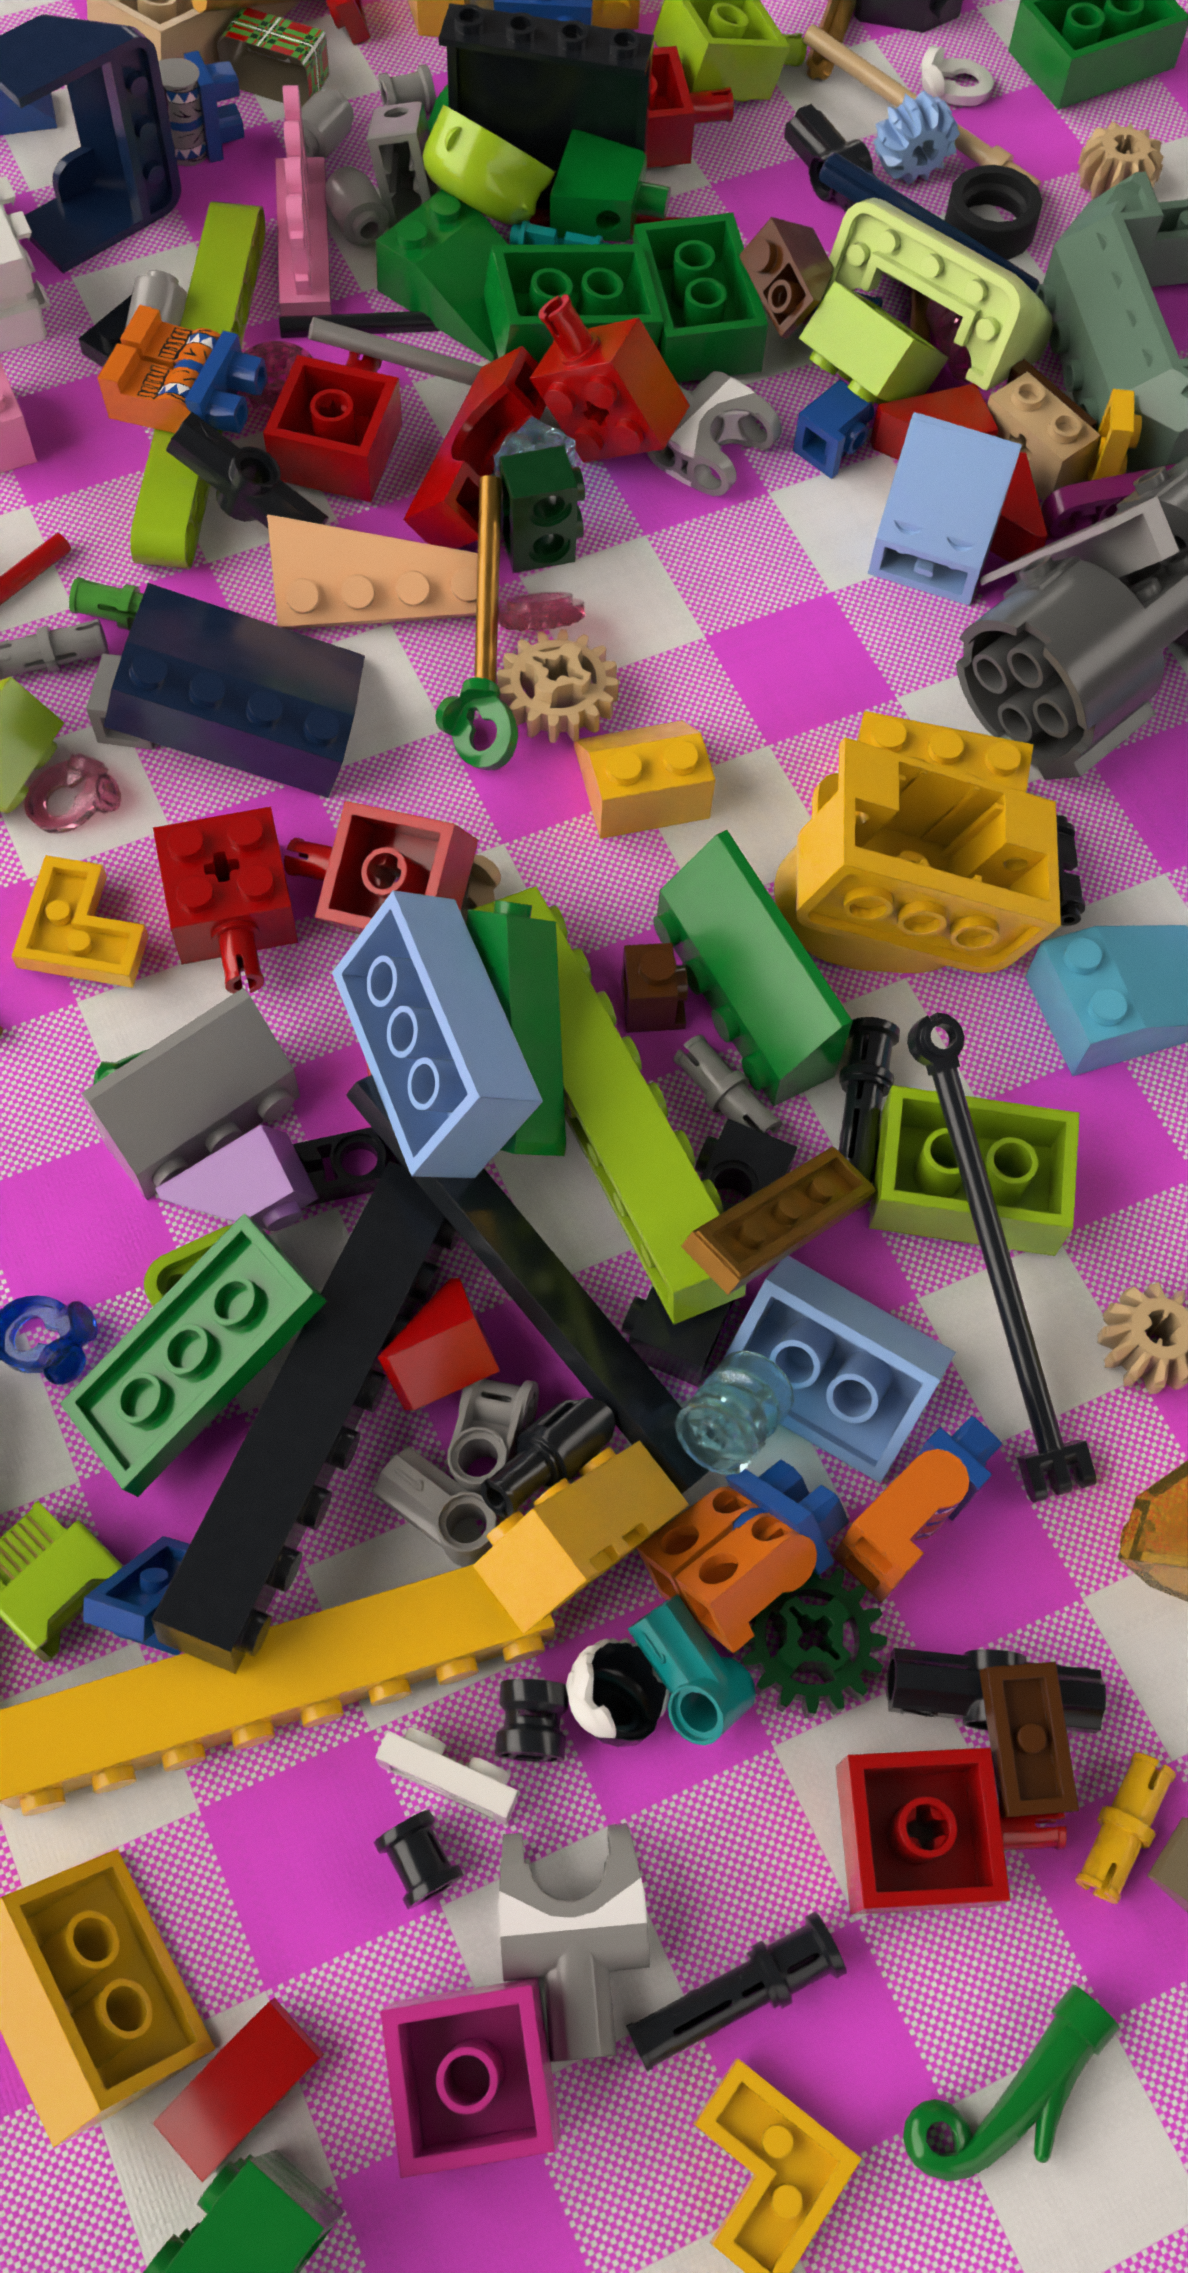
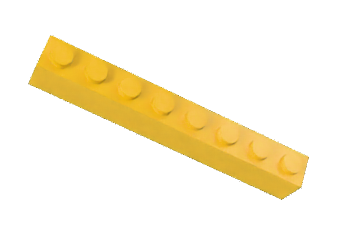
(301, 1672)

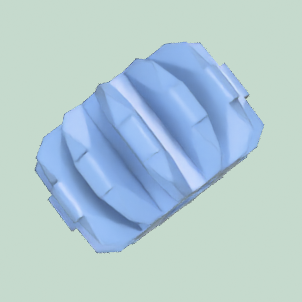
(916, 137)

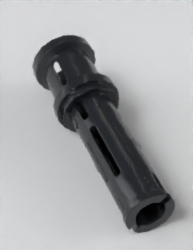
(866, 1083)
(767, 1977)

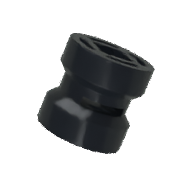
(532, 1720)

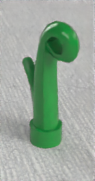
(1033, 2096)

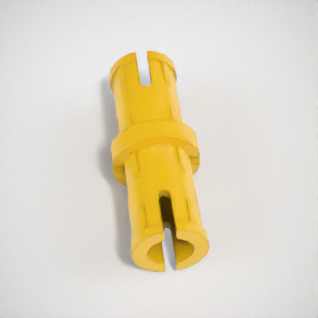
(1125, 1827)

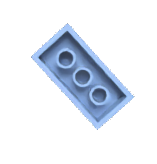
(435, 1037)

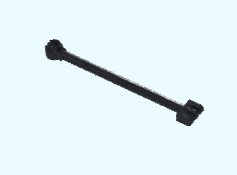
(1052, 1452)

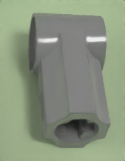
(434, 1504)

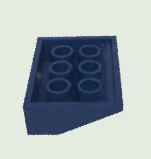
(236, 691)

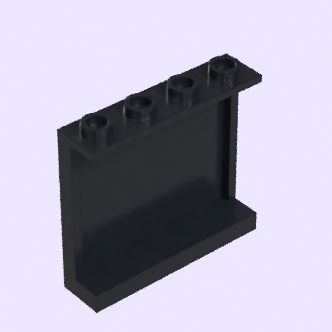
(547, 76)

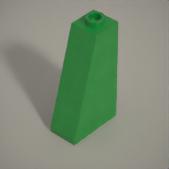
(524, 974)

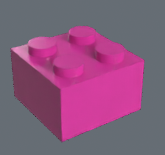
(470, 2077)

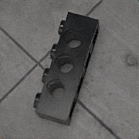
(736, 1160)

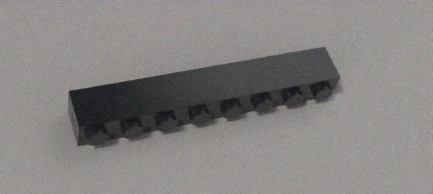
(304, 1429)

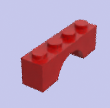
(497, 404)

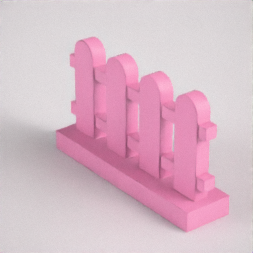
(301, 221)

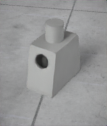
(396, 151)

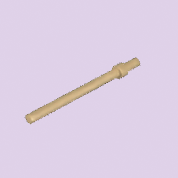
(894, 93)

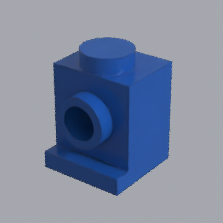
(832, 428)

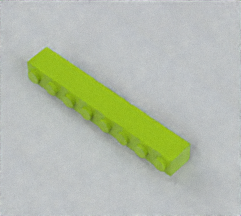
(627, 1136)

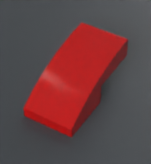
(238, 2089)

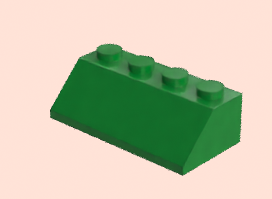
(752, 972)

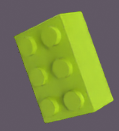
(1026, 1157)

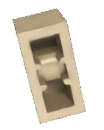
(1051, 434)

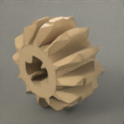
(1117, 154)
(1133, 1348)

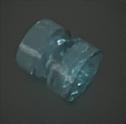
(734, 1412)

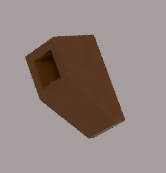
(787, 272)

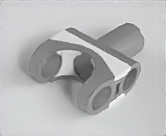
(718, 415)
(574, 1943)

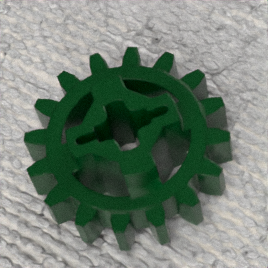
(827, 1660)

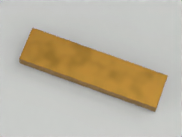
(778, 1219)

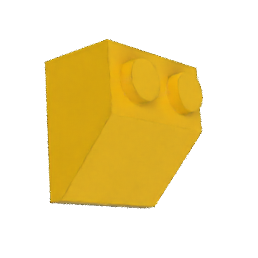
(646, 778)

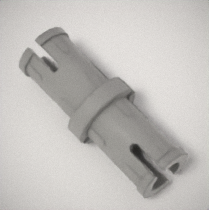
(52, 648)
(725, 1088)

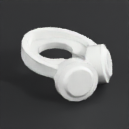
(936, 67)

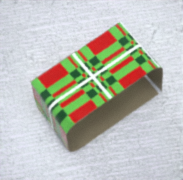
(278, 39)

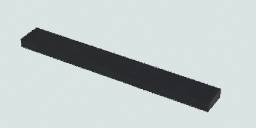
(551, 1302)

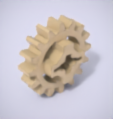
(558, 685)

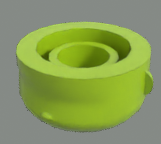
(483, 169)

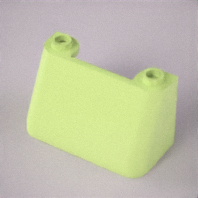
(999, 311)

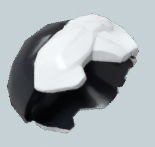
(616, 1692)

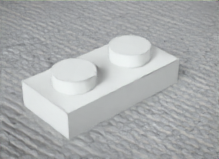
(421, 1761)

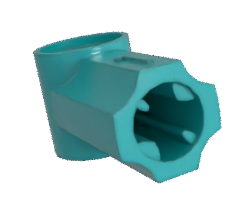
(704, 1687)

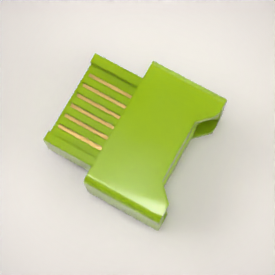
(47, 1576)

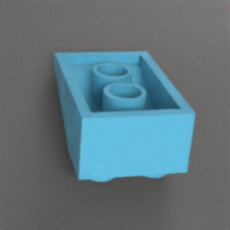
(1113, 992)

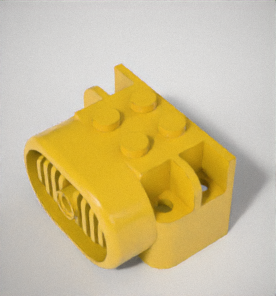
(920, 868)

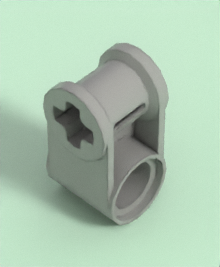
(488, 1426)

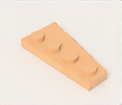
(364, 578)

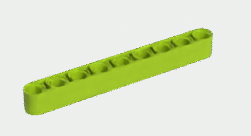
(218, 299)

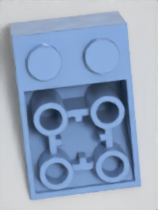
(943, 508)

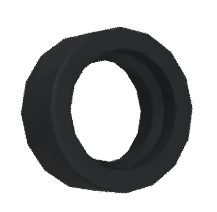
(1000, 188)

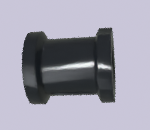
(418, 1858)

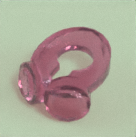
(99, 793)

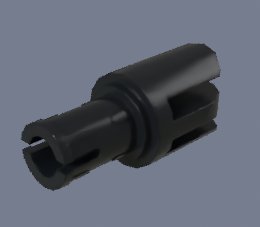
(549, 1452)

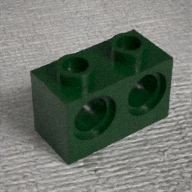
(540, 508)

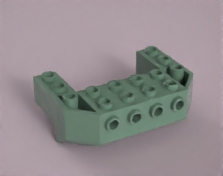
(1109, 319)

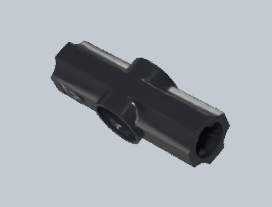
(814, 140)
(244, 477)
(951, 1687)

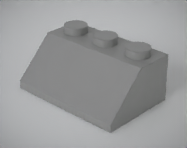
(193, 1093)

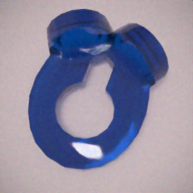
(62, 1358)

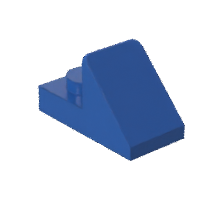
(133, 1593)

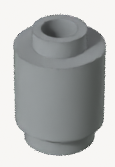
(326, 122)
(356, 205)
(160, 292)

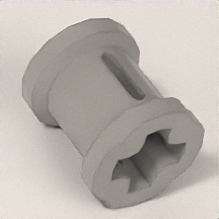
(408, 88)

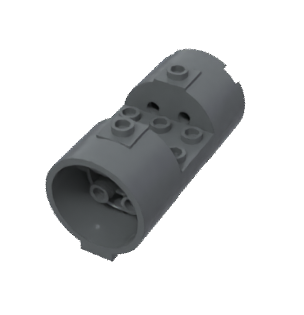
(1078, 649)

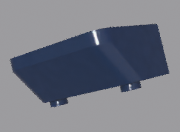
(127, 155)

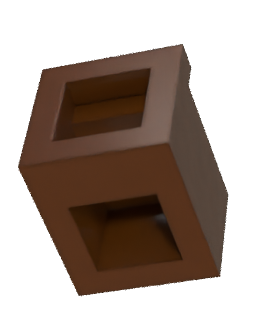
(653, 988)

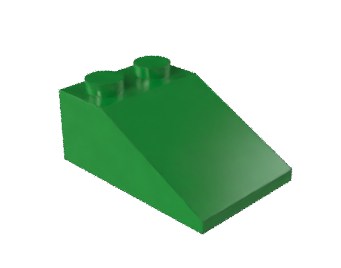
(439, 267)

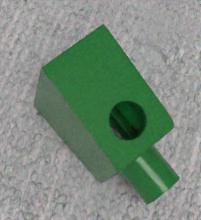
(603, 189)

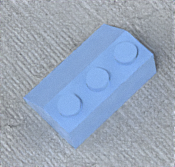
(851, 1365)

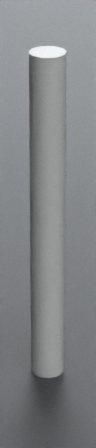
(392, 351)

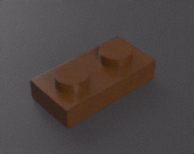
(1028, 1740)

